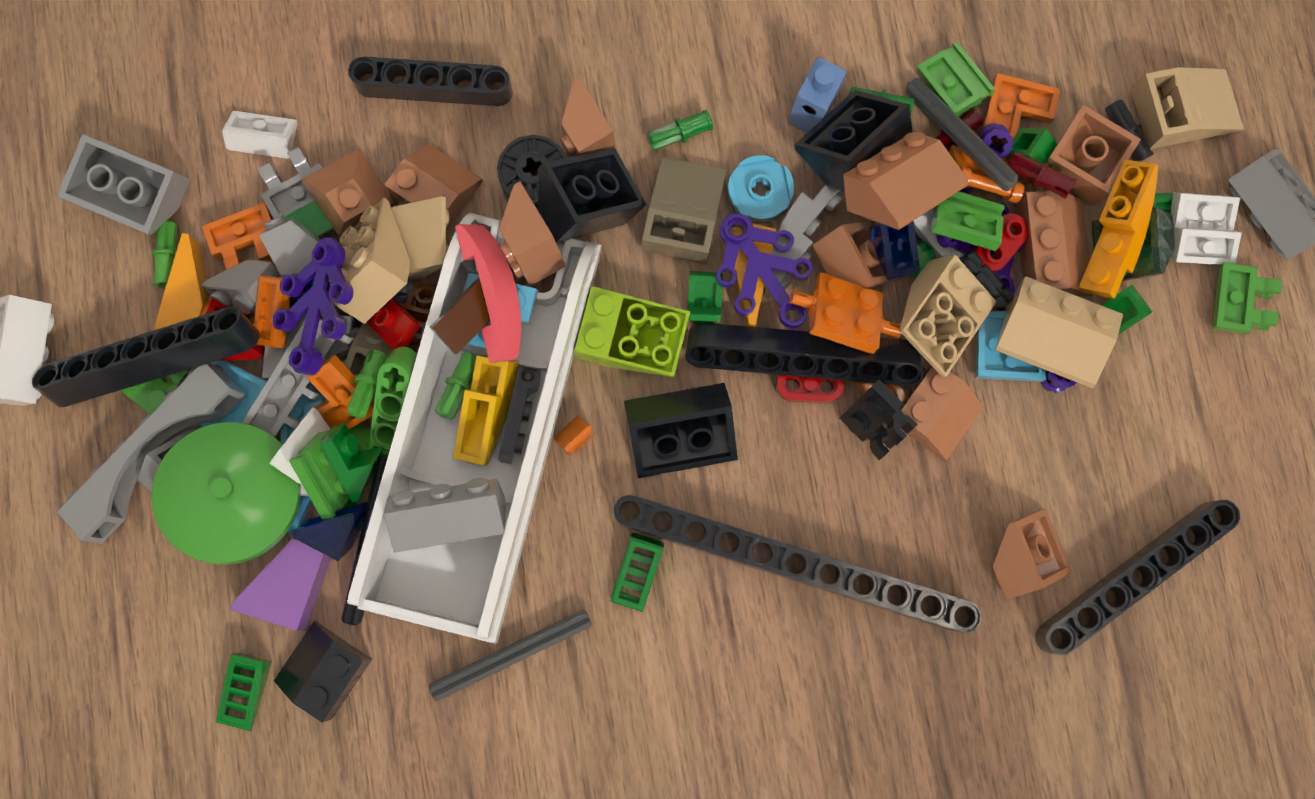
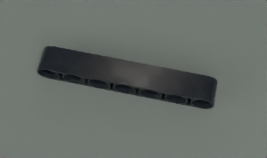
(800, 355)
(146, 357)
(1153, 573)

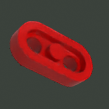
(1009, 244)
(808, 389)

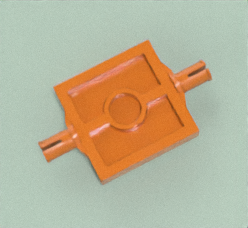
(846, 313)

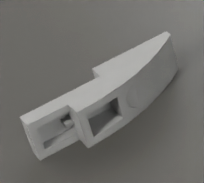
(802, 221)

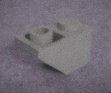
(239, 284)

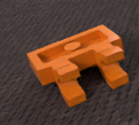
(237, 233)

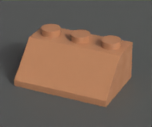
(903, 181)
(1055, 240)

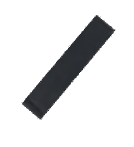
(419, 71)

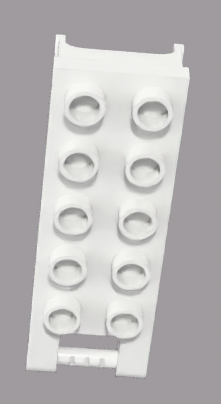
(469, 582)

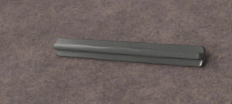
(962, 134)
(509, 655)

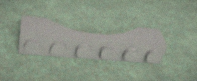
(104, 498)

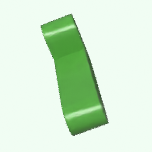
(386, 408)

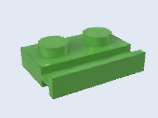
(955, 79)
(969, 220)
(319, 478)

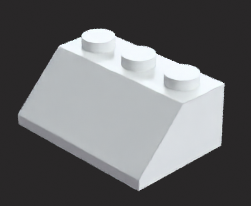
(22, 347)

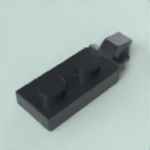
(520, 409)

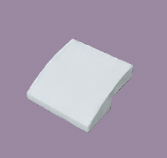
(1205, 228)

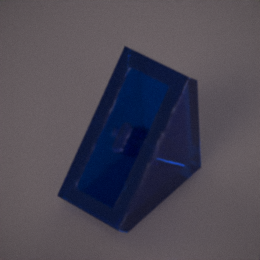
(896, 249)
(332, 535)

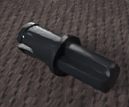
(1120, 115)

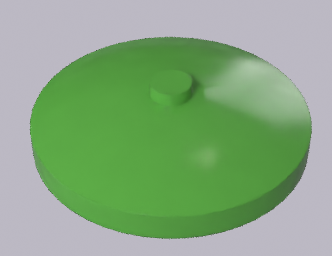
(222, 495)

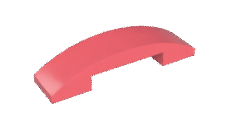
(499, 290)

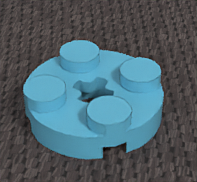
(772, 175)

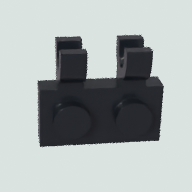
(873, 409)

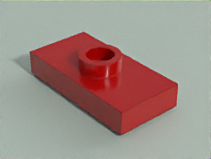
(394, 324)

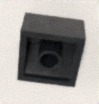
(321, 672)

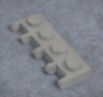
(286, 387)

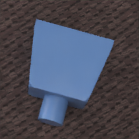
(818, 92)

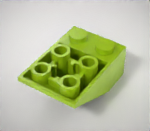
(631, 333)

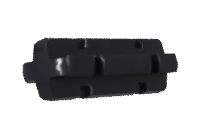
(988, 279)

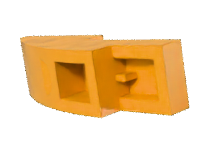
(1124, 229)

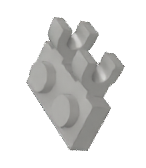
(291, 194)

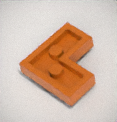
(1018, 99)
(337, 386)

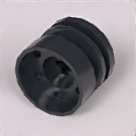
(521, 157)

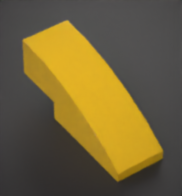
(484, 410)

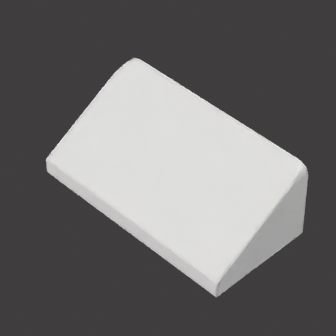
(259, 134)
(304, 432)

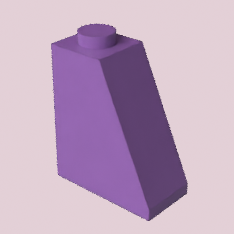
(286, 587)

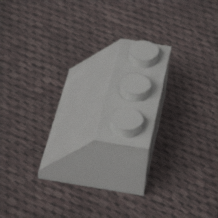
(122, 186)
(1278, 202)
(445, 514)

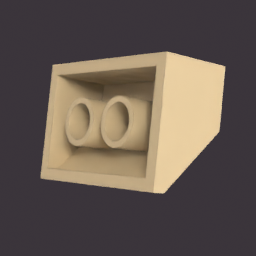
(1059, 332)

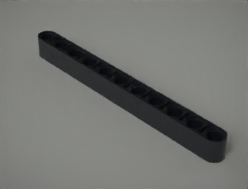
(812, 562)

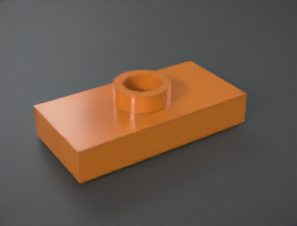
(267, 303)

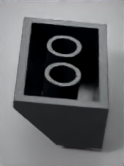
(853, 134)
(586, 194)
(681, 430)

